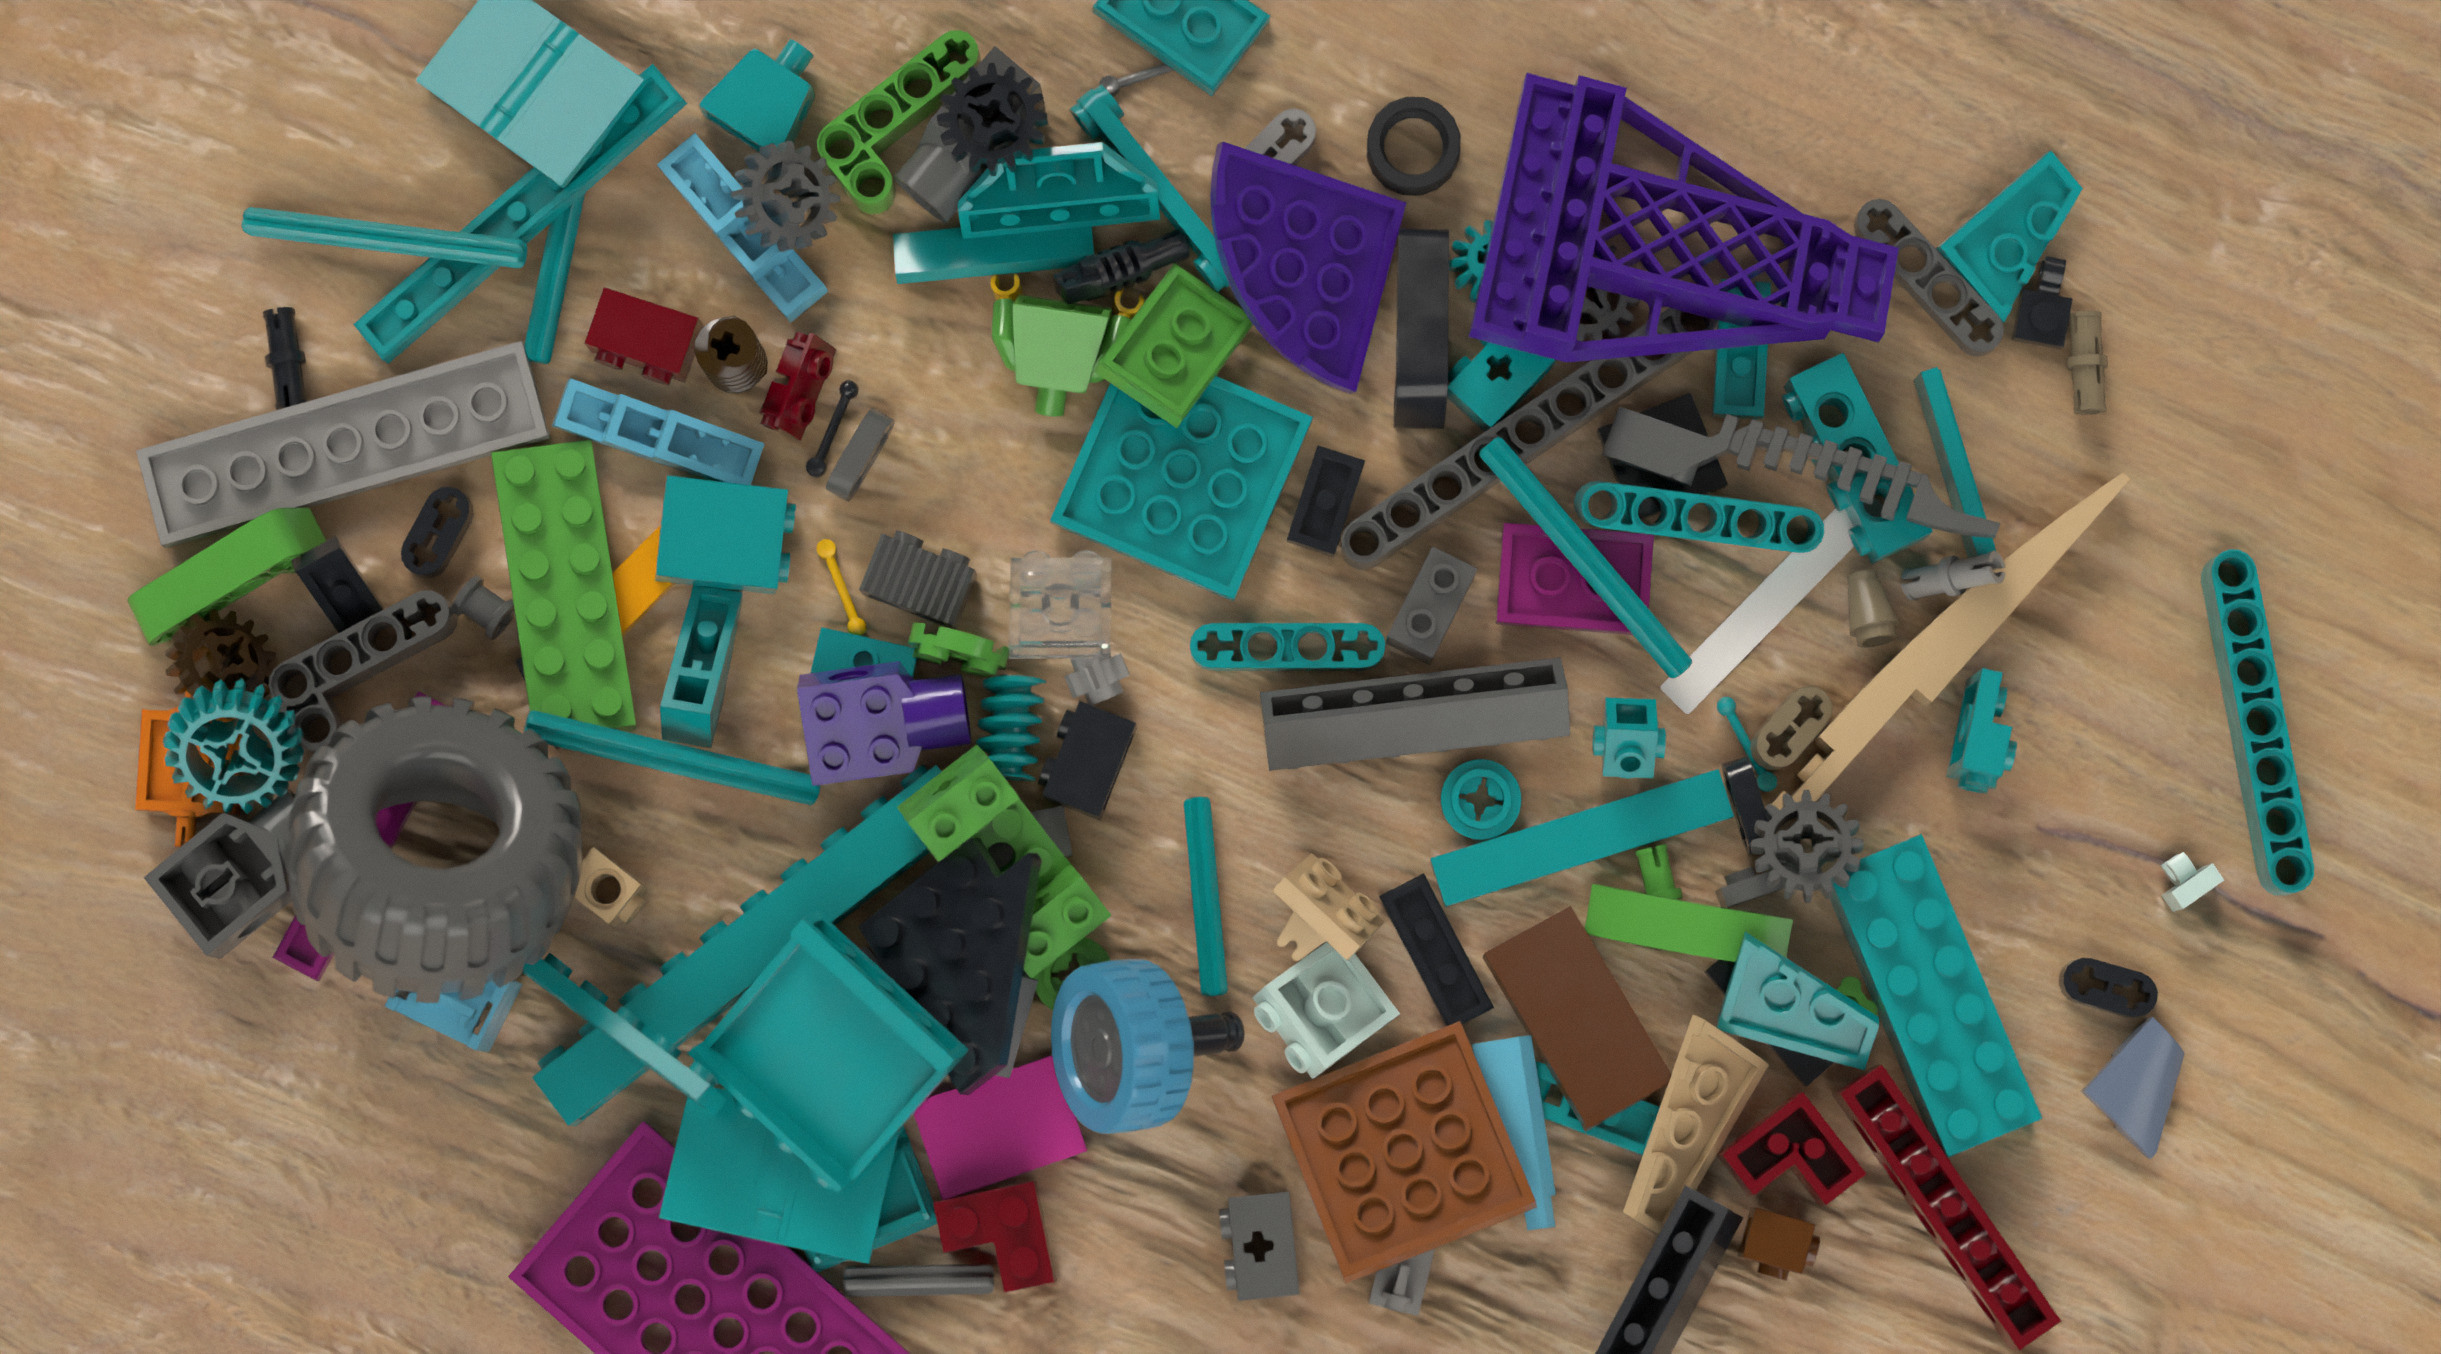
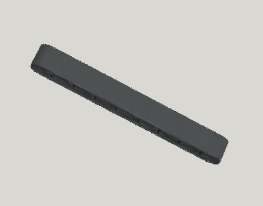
(1541, 411)

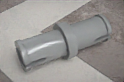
(1953, 575)

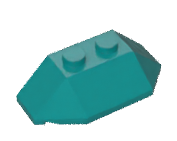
(1059, 191)

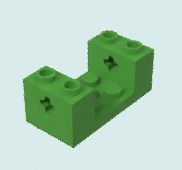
(978, 802)

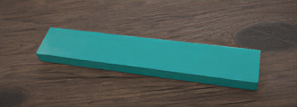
(1581, 838)

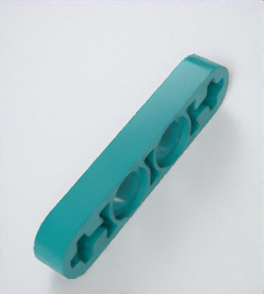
(1287, 654)

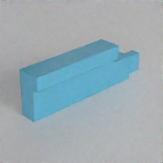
(1514, 1086)

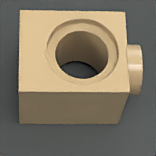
(594, 869)

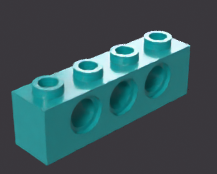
(1837, 385)

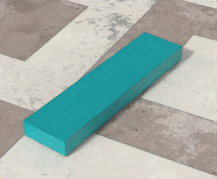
(946, 256)
(1951, 454)

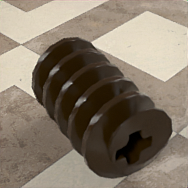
(722, 339)

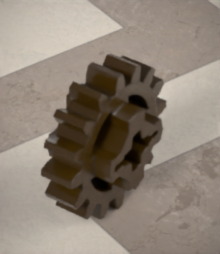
(204, 641)

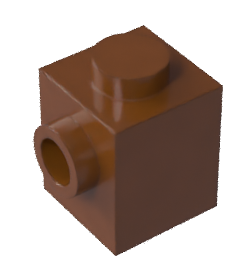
(1778, 1243)

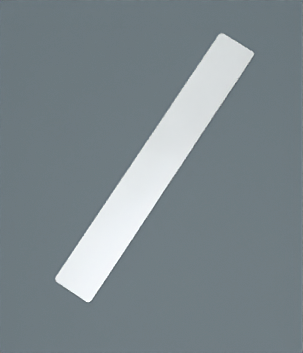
(1762, 612)

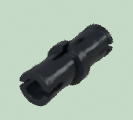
(285, 357)

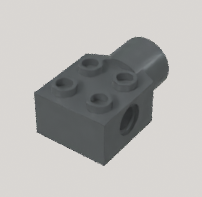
(931, 173)
(228, 877)

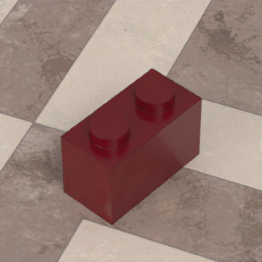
(643, 336)

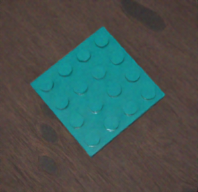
(1185, 494)

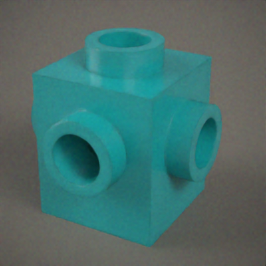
(1629, 738)

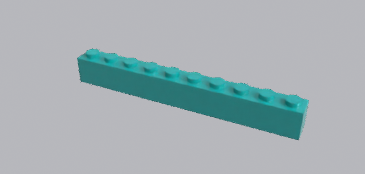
(734, 955)

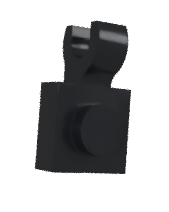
(2042, 314)

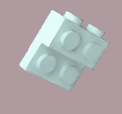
(1323, 1009)

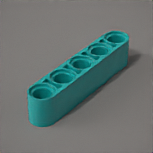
(1721, 525)

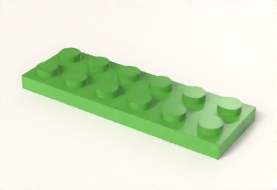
(563, 584)

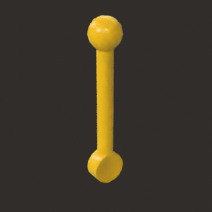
(827, 550)

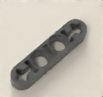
(1935, 271)

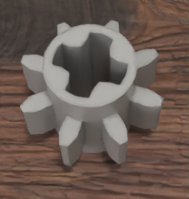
(1097, 678)

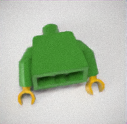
(1054, 341)

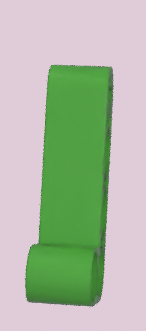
(906, 112)
(225, 571)

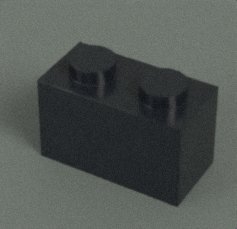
(1088, 759)

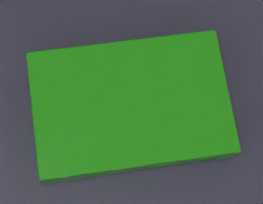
(1175, 345)

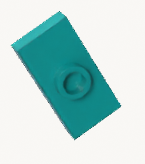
(846, 650)

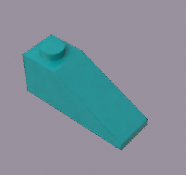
(700, 667)

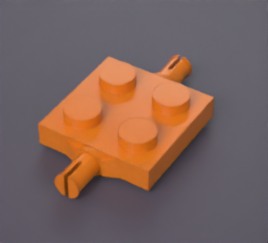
(155, 782)

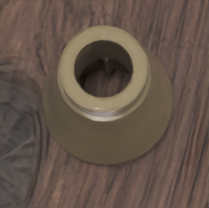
(1869, 610)

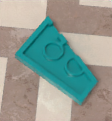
(1793, 1009)

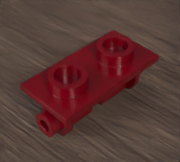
(807, 364)

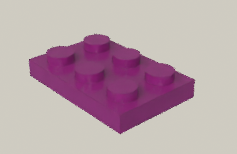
(1546, 590)

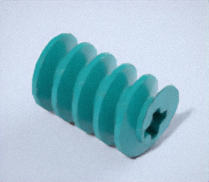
(1010, 724)

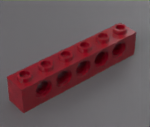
(1946, 1208)

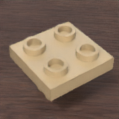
(1325, 910)

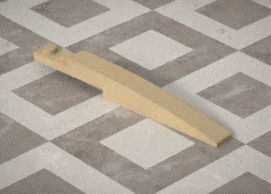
(1944, 646)

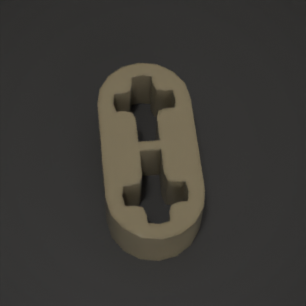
(1782, 720)

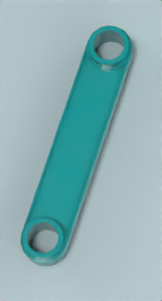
(1100, 115)

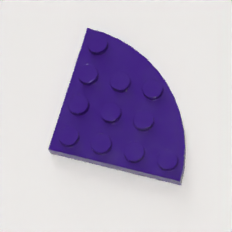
(1304, 258)

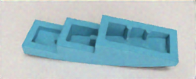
(708, 191)
(657, 434)

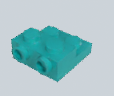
(1979, 746)

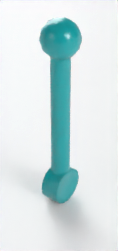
(1726, 706)

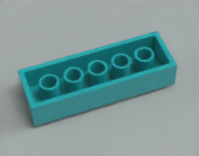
(1932, 998)

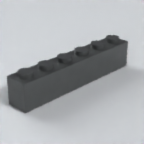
(1415, 714)

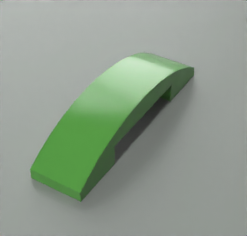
(1680, 924)

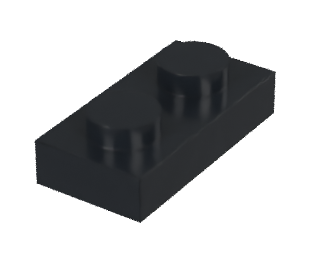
(1325, 501)
(337, 584)

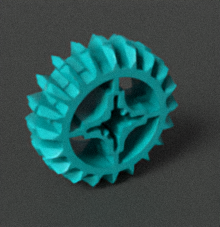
(268, 767)

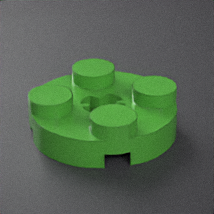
(959, 646)

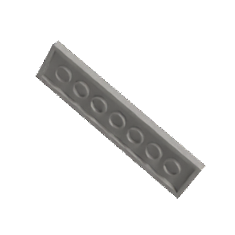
(343, 444)

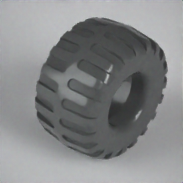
(426, 924)

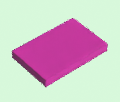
(998, 1129)

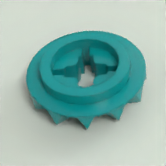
(1499, 785)

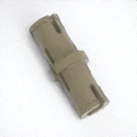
(2087, 362)

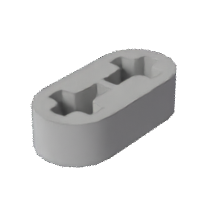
(1274, 133)

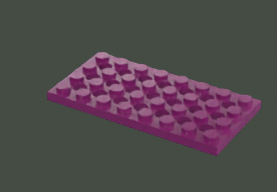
(583, 1308)

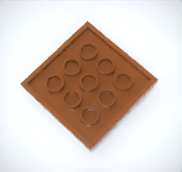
(1403, 1152)

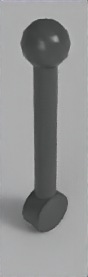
(1113, 84)

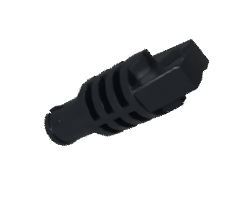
(1119, 267)

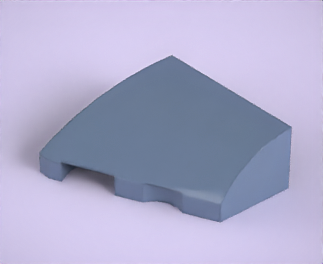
(2139, 1085)

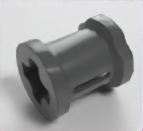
(483, 607)

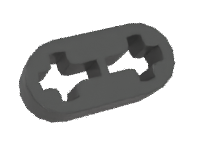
(860, 454)

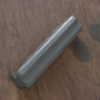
(918, 1280)

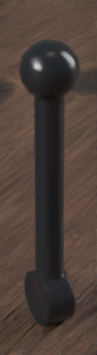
(816, 466)

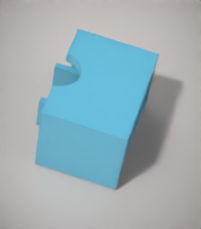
(459, 1018)

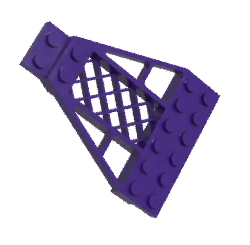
(1549, 223)

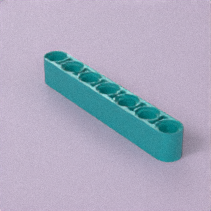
(2250, 747)

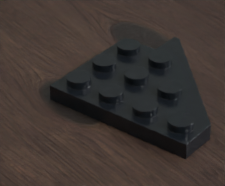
(962, 950)

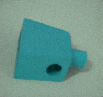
(763, 97)

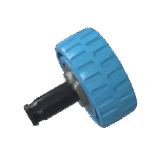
(1129, 1045)

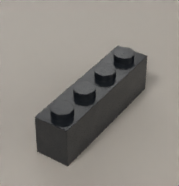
(1672, 1277)

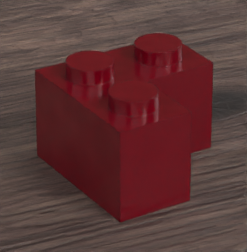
(1794, 1139)
(1011, 1220)

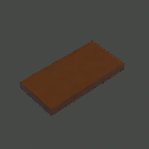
(1578, 1018)

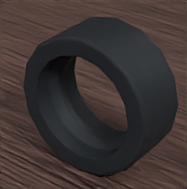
(1413, 183)

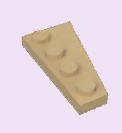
(1696, 1115)

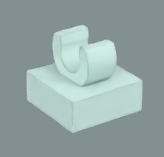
(2188, 882)

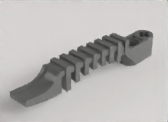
(1678, 453)

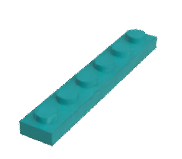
(625, 1030)

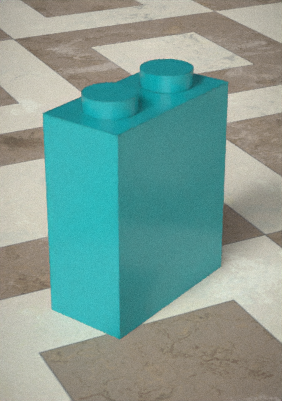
(724, 535)

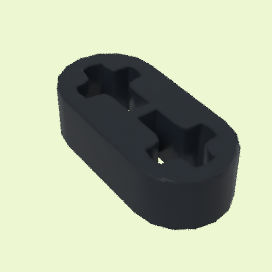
(426, 526)
(1744, 798)
(2111, 976)

